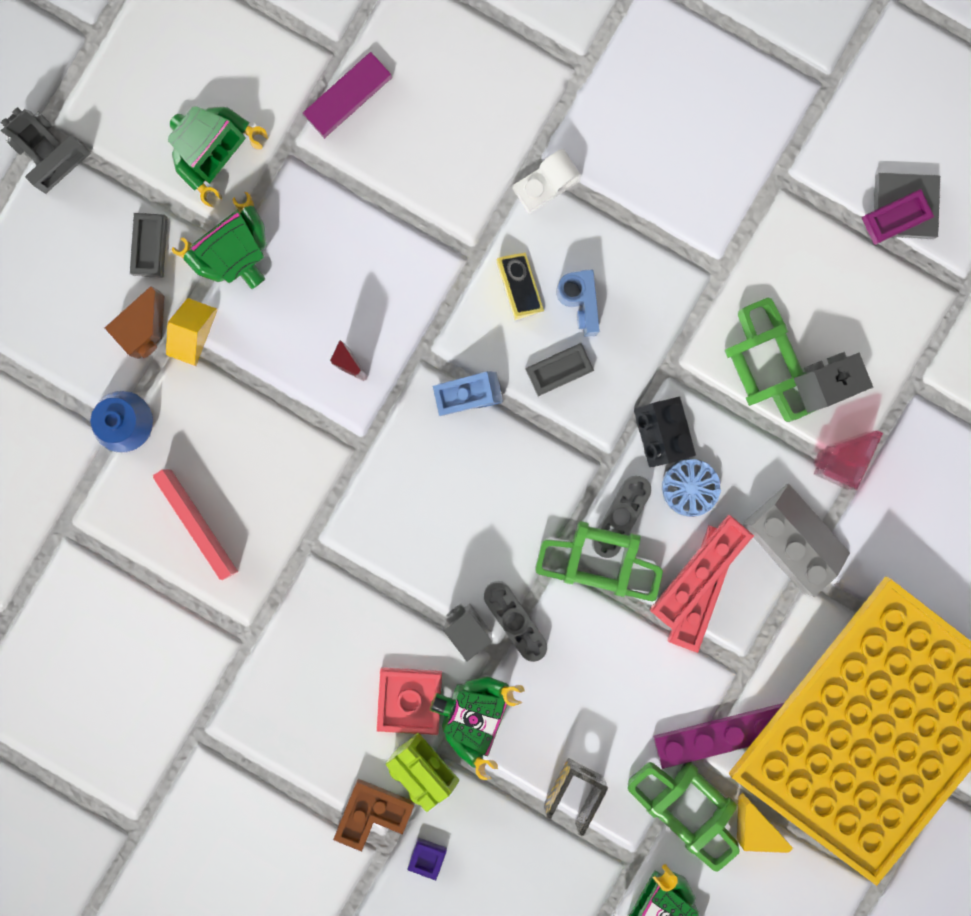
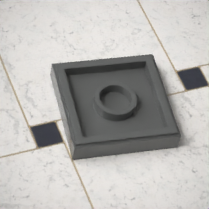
(894, 186)

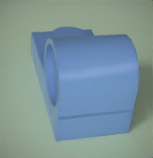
(588, 316)
(468, 393)

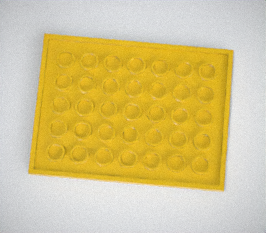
(870, 734)

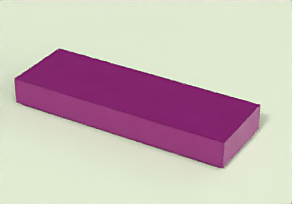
(347, 95)

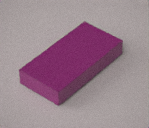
(897, 217)

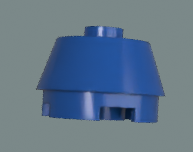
(121, 421)

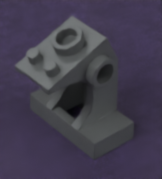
(26, 132)

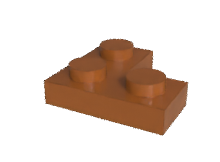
(368, 806)

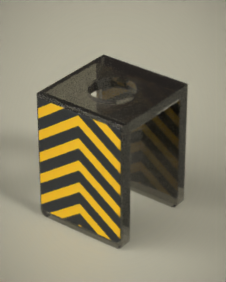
(591, 804)

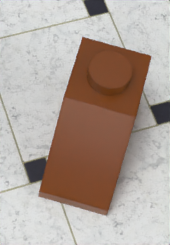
(140, 324)

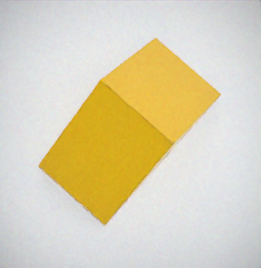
(189, 330)
(755, 830)

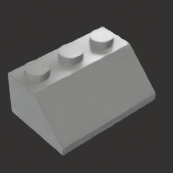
(798, 541)

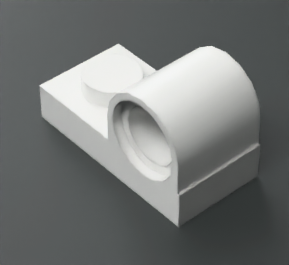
(553, 177)

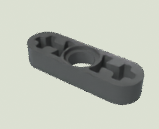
(634, 514)
(535, 635)

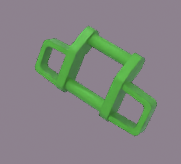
(786, 349)
(618, 586)
(675, 788)

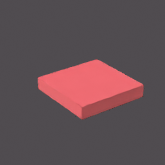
(406, 701)

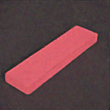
(195, 524)
(701, 572)
(693, 627)

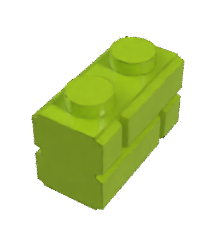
(422, 772)

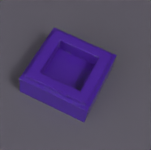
(427, 859)

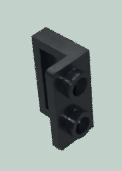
(664, 432)

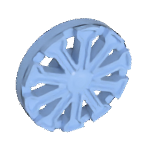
(691, 487)

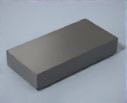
(148, 245)
(559, 369)

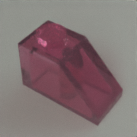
(847, 460)

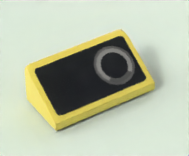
(519, 285)

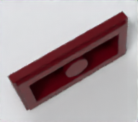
(346, 361)

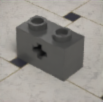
(834, 382)
(467, 631)

